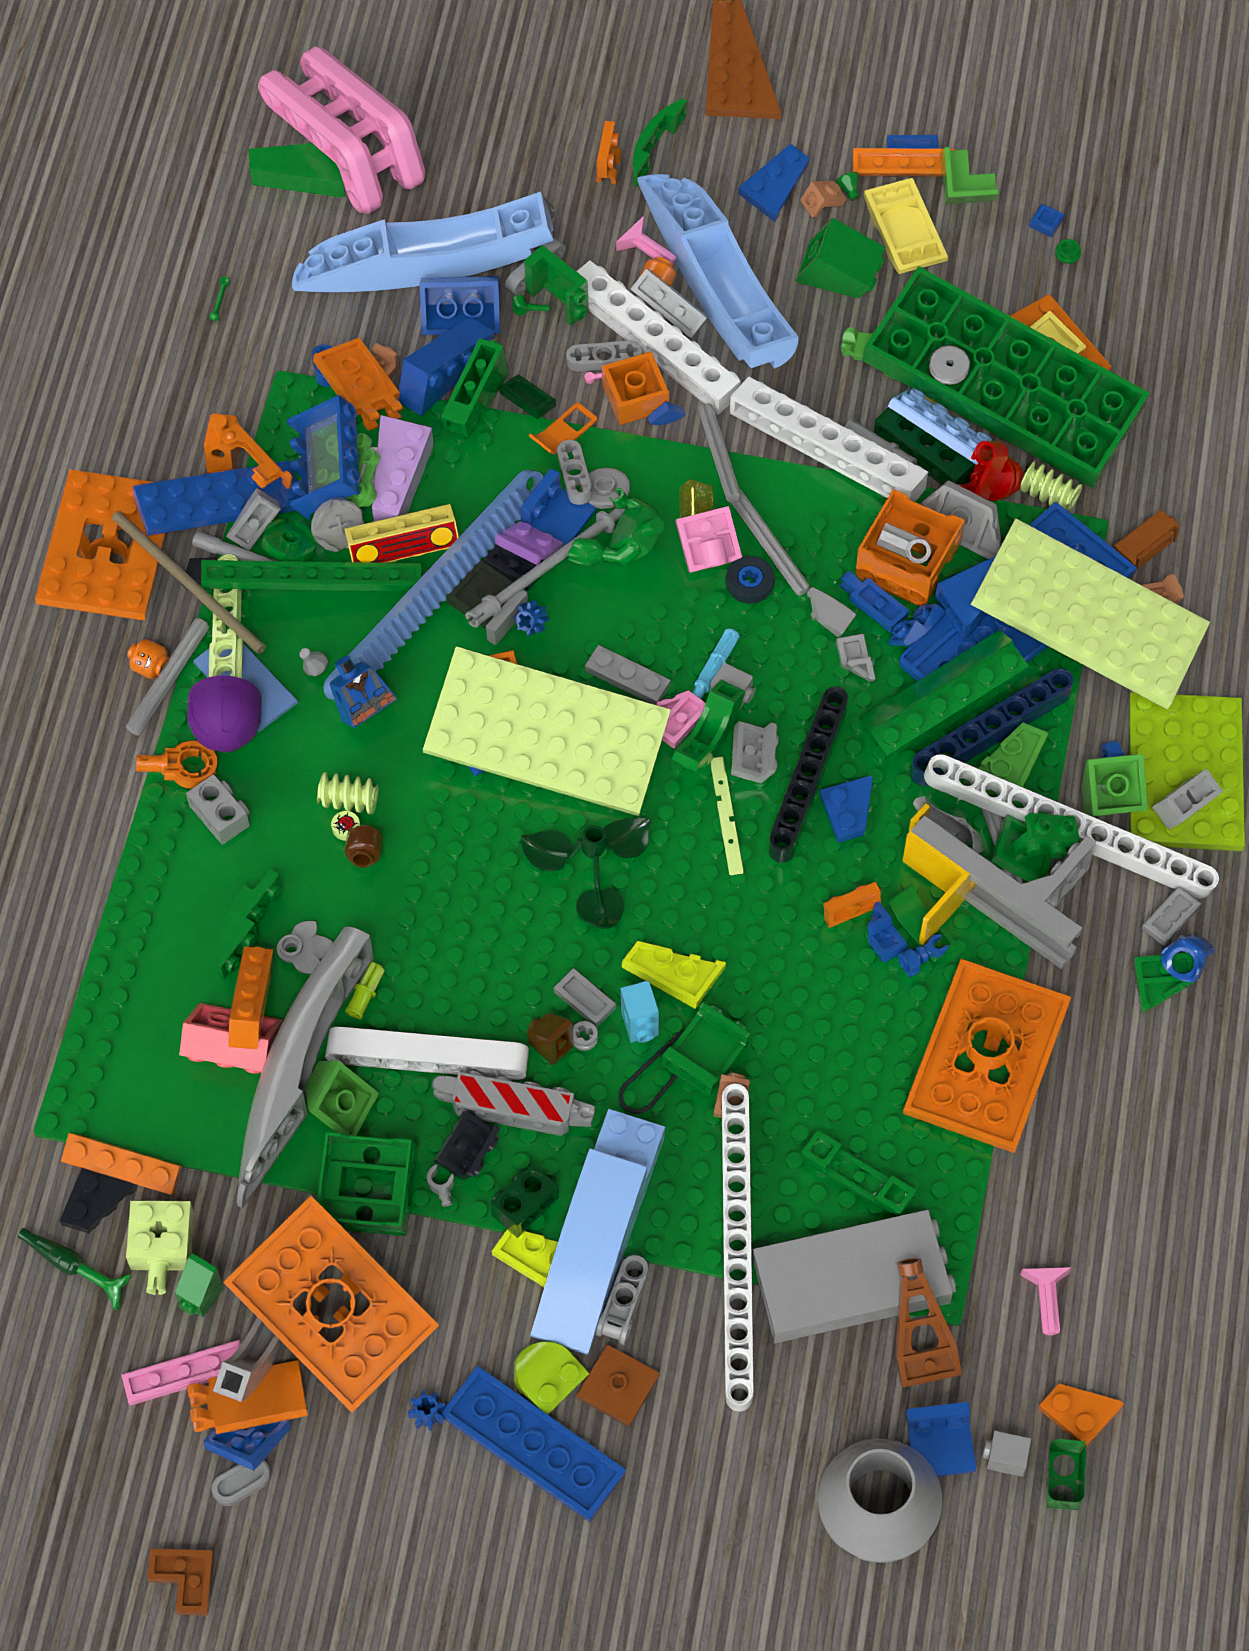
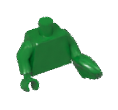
(630, 540)

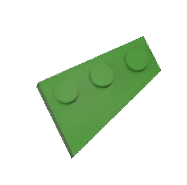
(1015, 756)

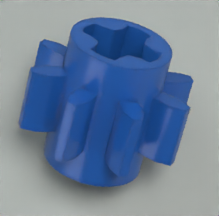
(531, 618)
(426, 1401)

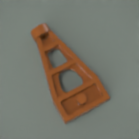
(929, 1363)

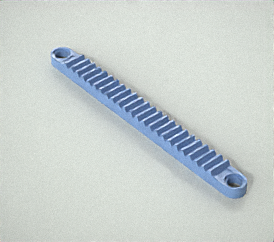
(441, 577)

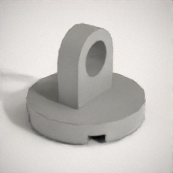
(332, 519)

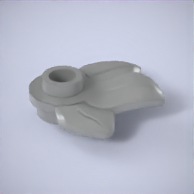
(309, 947)

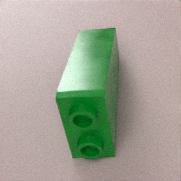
(296, 169)
(476, 387)

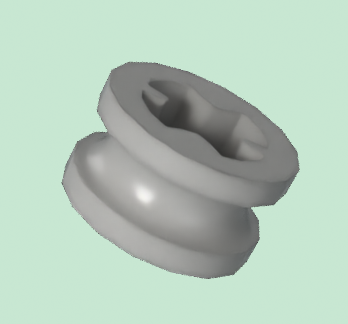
(589, 1028)

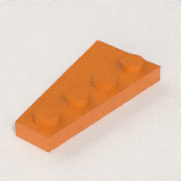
(1038, 309)

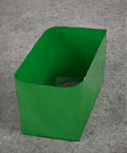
(1072, 1449)

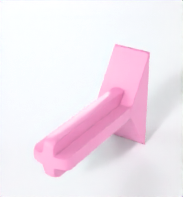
(636, 238)
(1046, 1280)

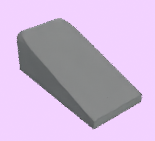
(253, 519)

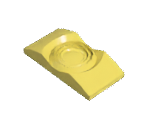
(905, 226)

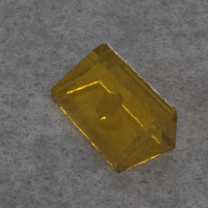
(695, 498)

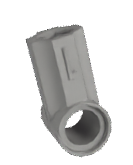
(901, 541)

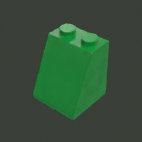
(841, 261)

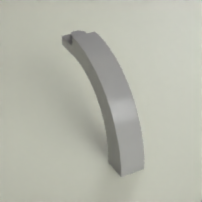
(251, 1361)

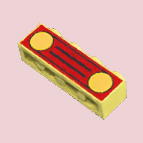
(403, 536)

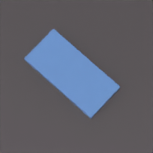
(274, 696)

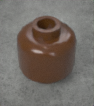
(363, 845)

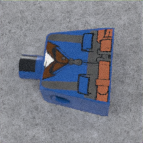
(358, 692)

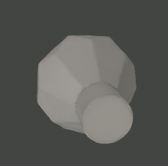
(313, 662)

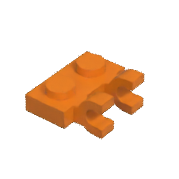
(608, 153)

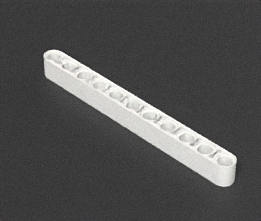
(1087, 825)
(737, 1259)

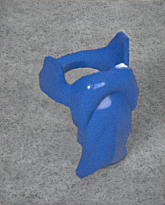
(1197, 947)

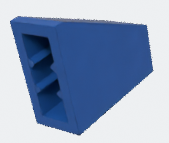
(957, 595)

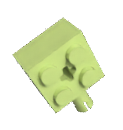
(170, 1251)

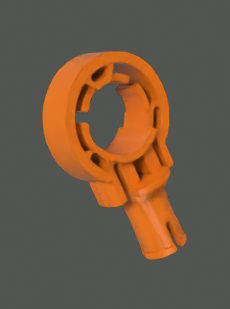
(170, 763)

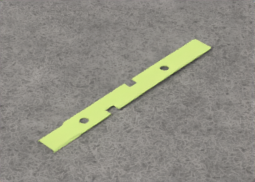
(725, 811)

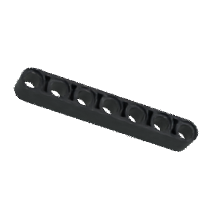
(808, 785)

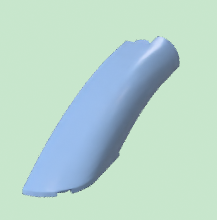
(404, 252)
(718, 271)

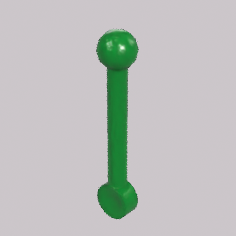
(224, 282)

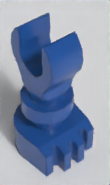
(912, 960)

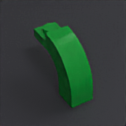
(712, 728)

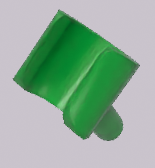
(520, 306)

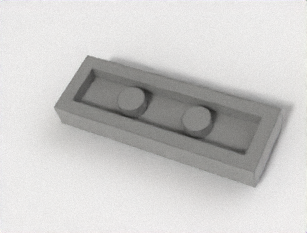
(669, 303)
(627, 675)

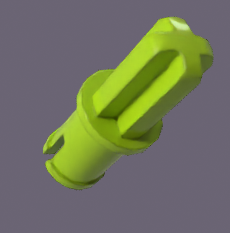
(365, 990)

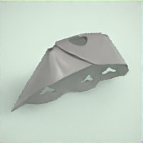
(952, 824)

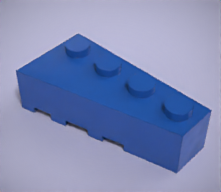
(439, 364)

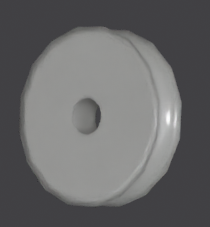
(947, 374)

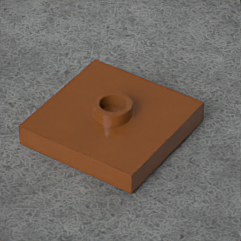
(618, 1385)

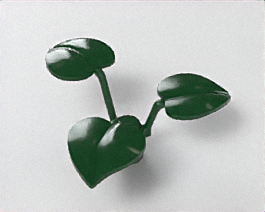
(627, 839)

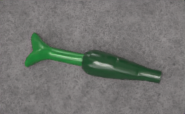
(72, 1263)

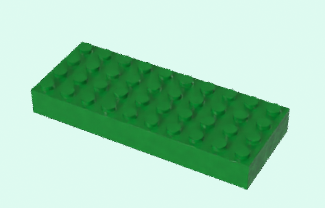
(1016, 378)

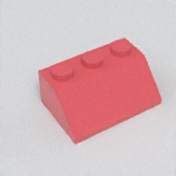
(207, 1035)

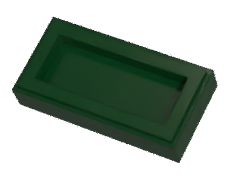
(527, 396)

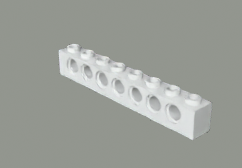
(675, 363)
(826, 440)

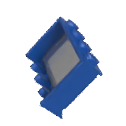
(327, 454)

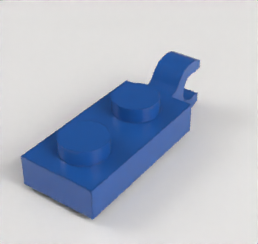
(874, 601)

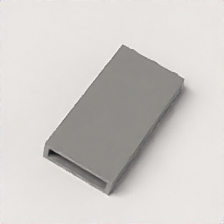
(848, 1275)

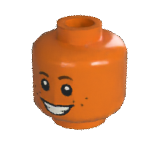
(147, 658)

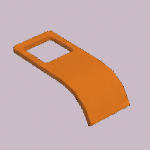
(560, 431)

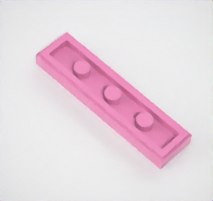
(176, 1373)

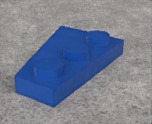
(773, 183)

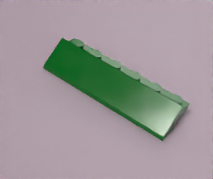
(945, 694)

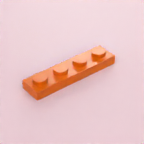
(897, 162)
(121, 1163)

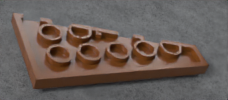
(736, 71)

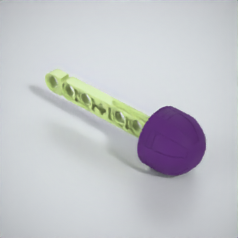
(224, 709)

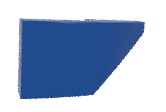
(883, 935)

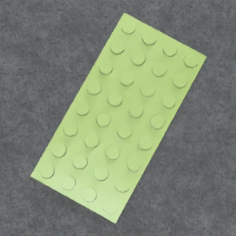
(1091, 613)
(546, 731)

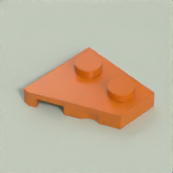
(1079, 1411)

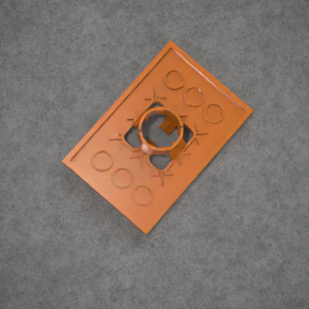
(98, 583)
(971, 1101)
(292, 1264)

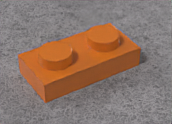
(852, 904)

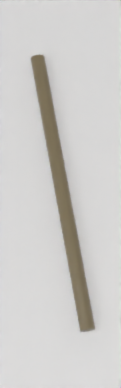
(188, 582)

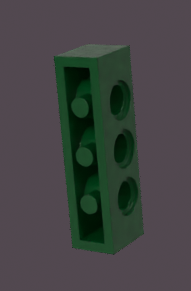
(931, 458)

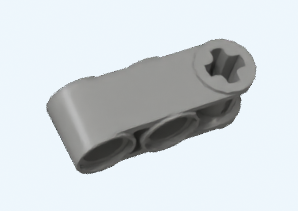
(618, 1318)

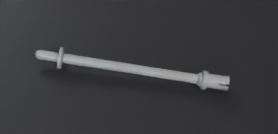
(492, 604)

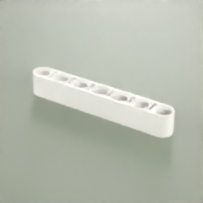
(426, 1052)

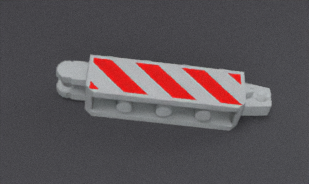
(514, 1103)

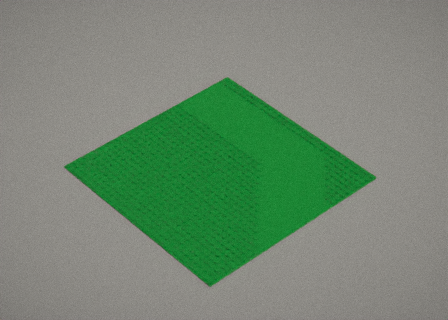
(485, 936)

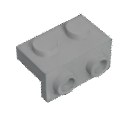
(754, 751)

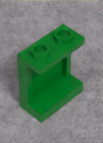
(548, 271)
(706, 1049)

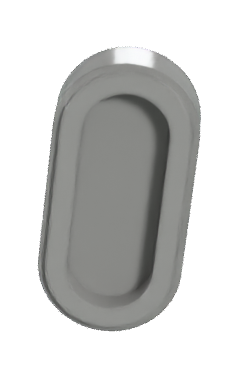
(239, 1483)

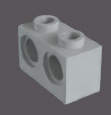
(1187, 799)
(214, 811)

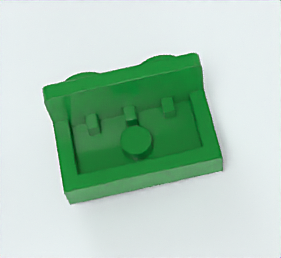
(1047, 835)

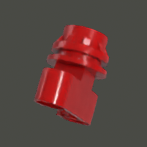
(995, 474)

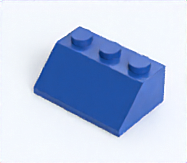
(453, 299)

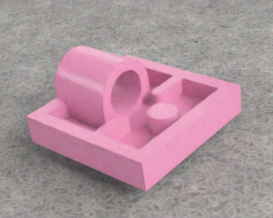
(708, 539)

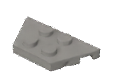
(981, 523)

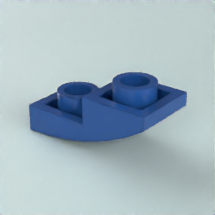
(911, 630)

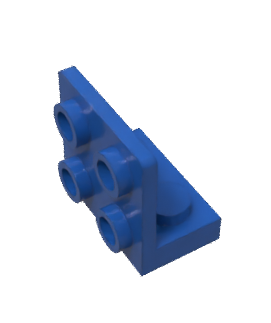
(552, 512)
(943, 1437)

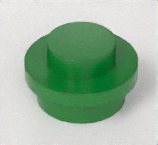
(1068, 251)

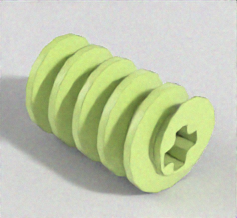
(1050, 488)
(347, 793)

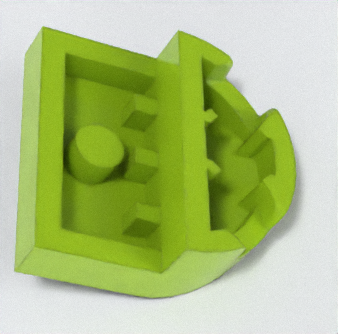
(547, 1374)

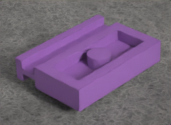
(528, 542)

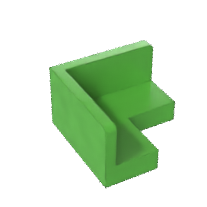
(959, 185)

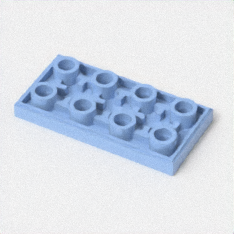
(937, 422)

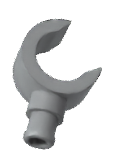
(442, 1190)

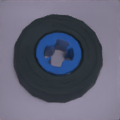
(744, 590)

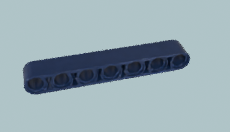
(1001, 718)

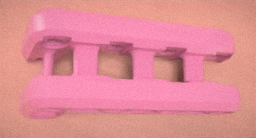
(338, 140)

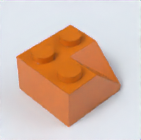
(634, 387)

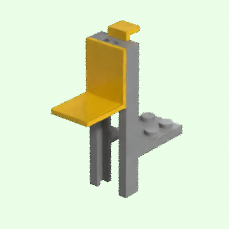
(1021, 909)

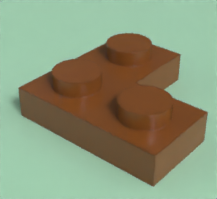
(190, 1571)

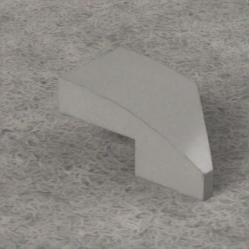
(829, 612)
(854, 656)

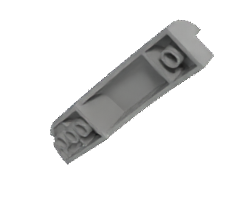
(281, 1090)

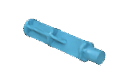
(716, 660)

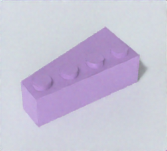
(403, 457)

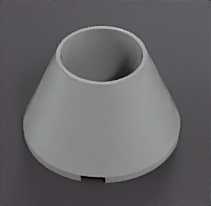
(872, 1535)

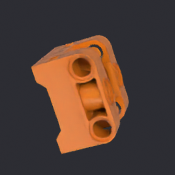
(896, 573)

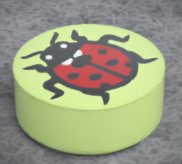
(343, 822)

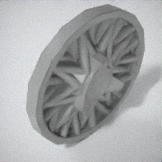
(603, 484)

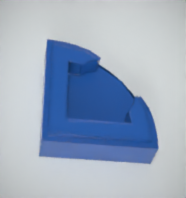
(666, 414)

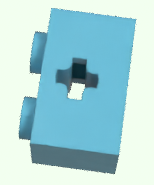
(639, 1012)

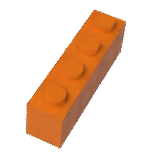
(250, 998)

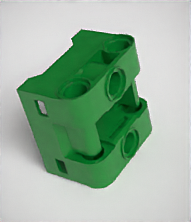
(350, 1152)

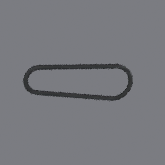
(647, 1064)

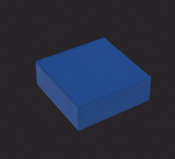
(1046, 220)

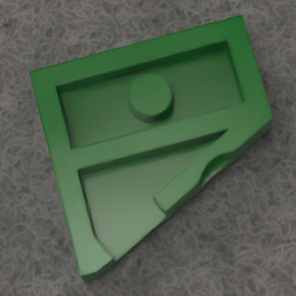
(1155, 982)

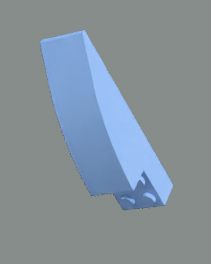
(597, 1230)

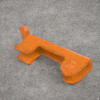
(267, 470)

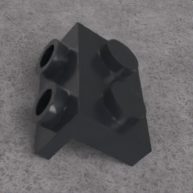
(467, 1146)

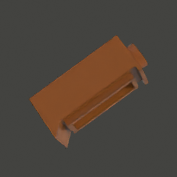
(1148, 539)

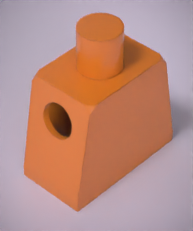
(212, 444)

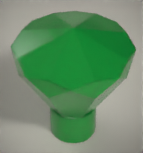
(849, 183)

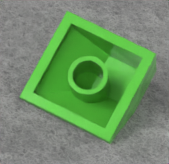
(1114, 785)
(339, 1097)

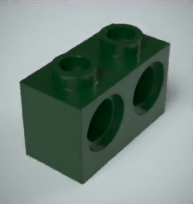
(530, 1204)

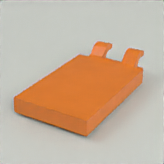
(359, 380)
(274, 1400)

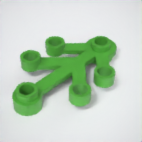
(371, 459)

